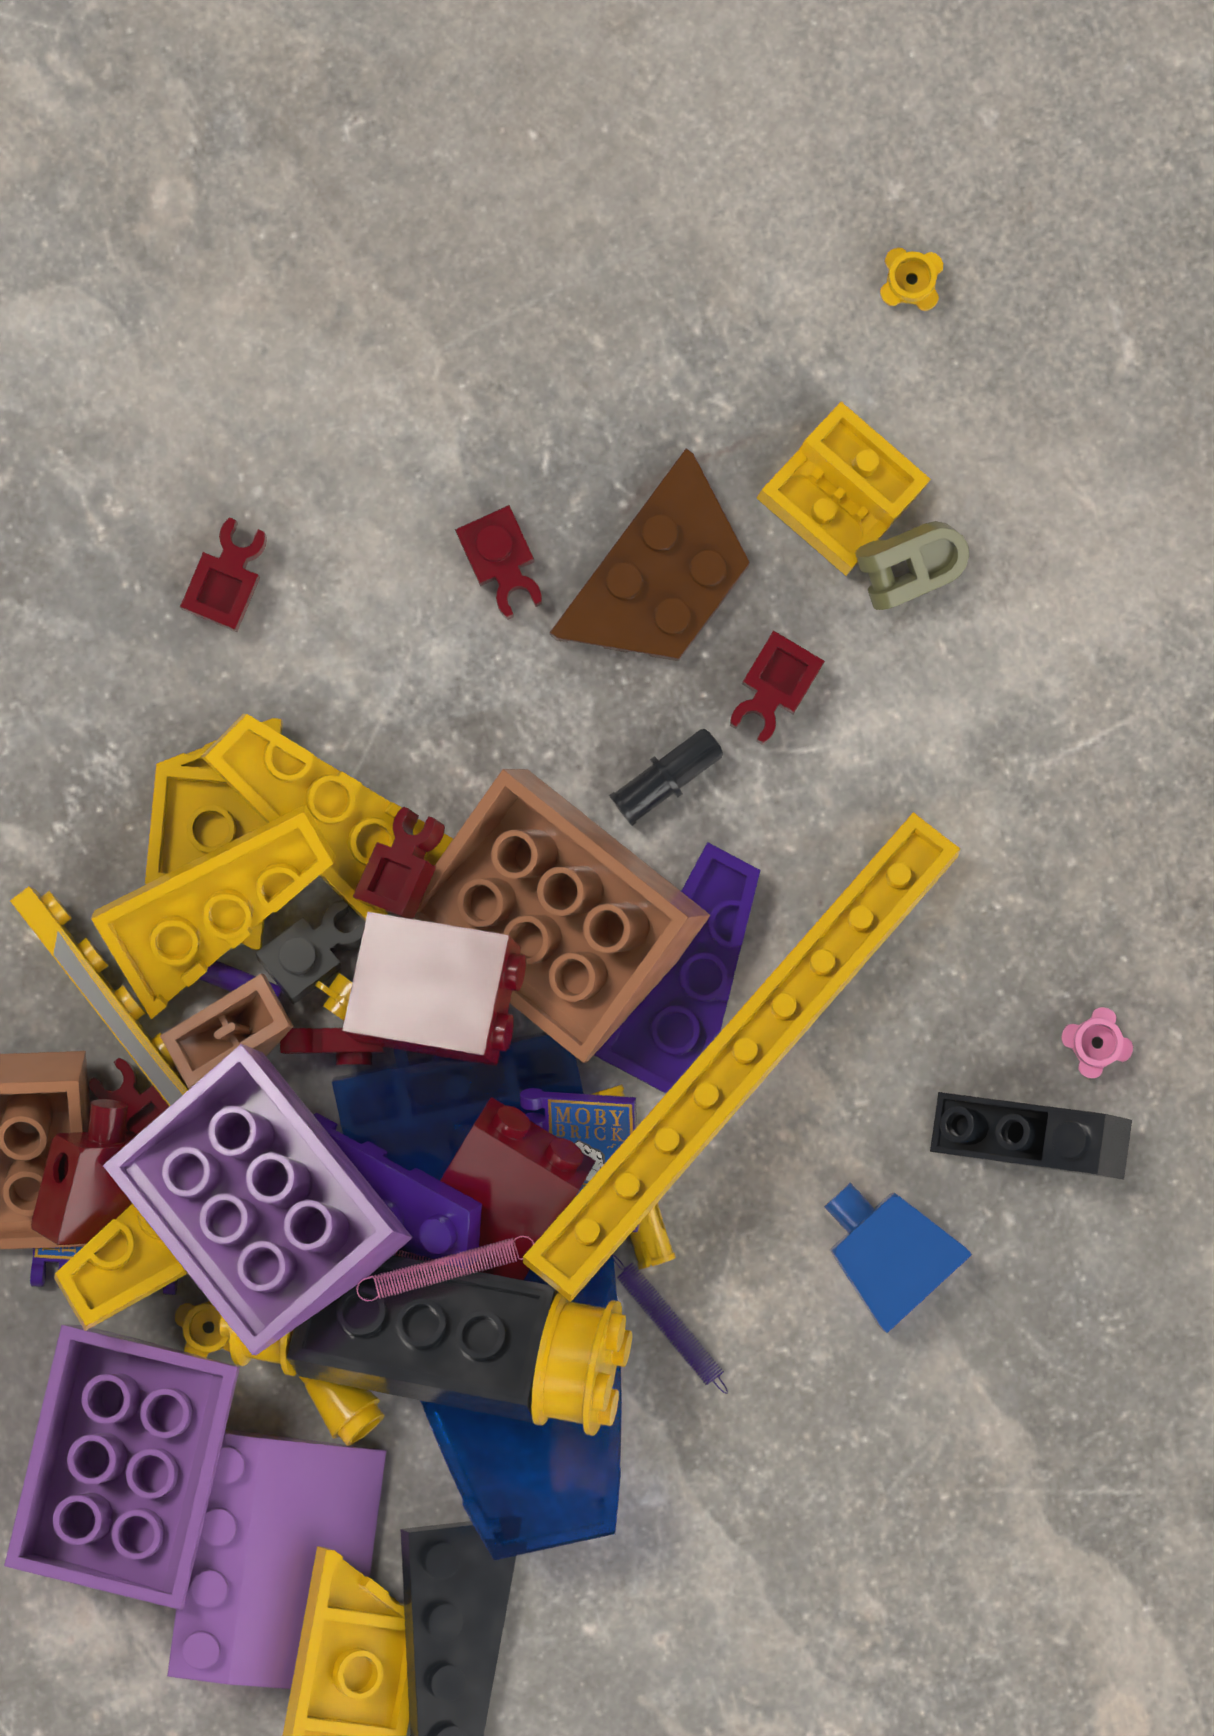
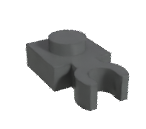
(306, 955)

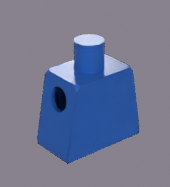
(891, 1253)

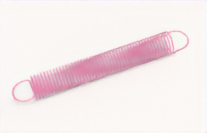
(441, 1260)

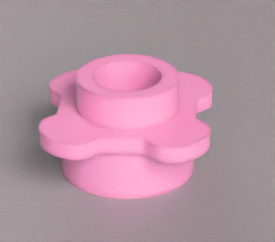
(1114, 1045)

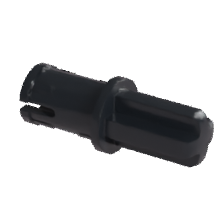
(667, 776)

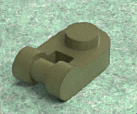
(933, 555)

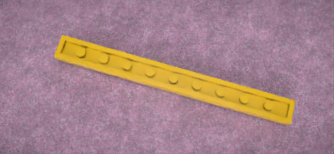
(740, 1057)

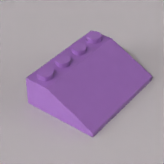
(256, 1199)
(122, 1465)
(259, 1548)

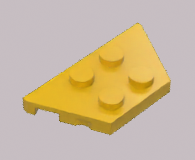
(195, 815)
(349, 1657)

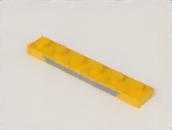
(116, 1008)

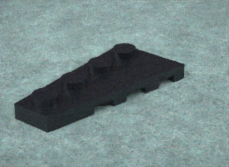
(452, 1626)

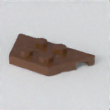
(661, 573)

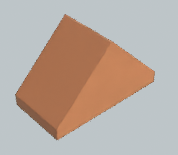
(244, 1016)

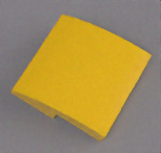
(843, 487)

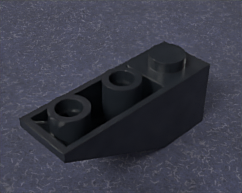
(1031, 1135)

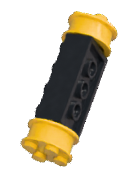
(463, 1345)

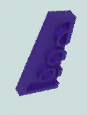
(692, 998)
(430, 1210)

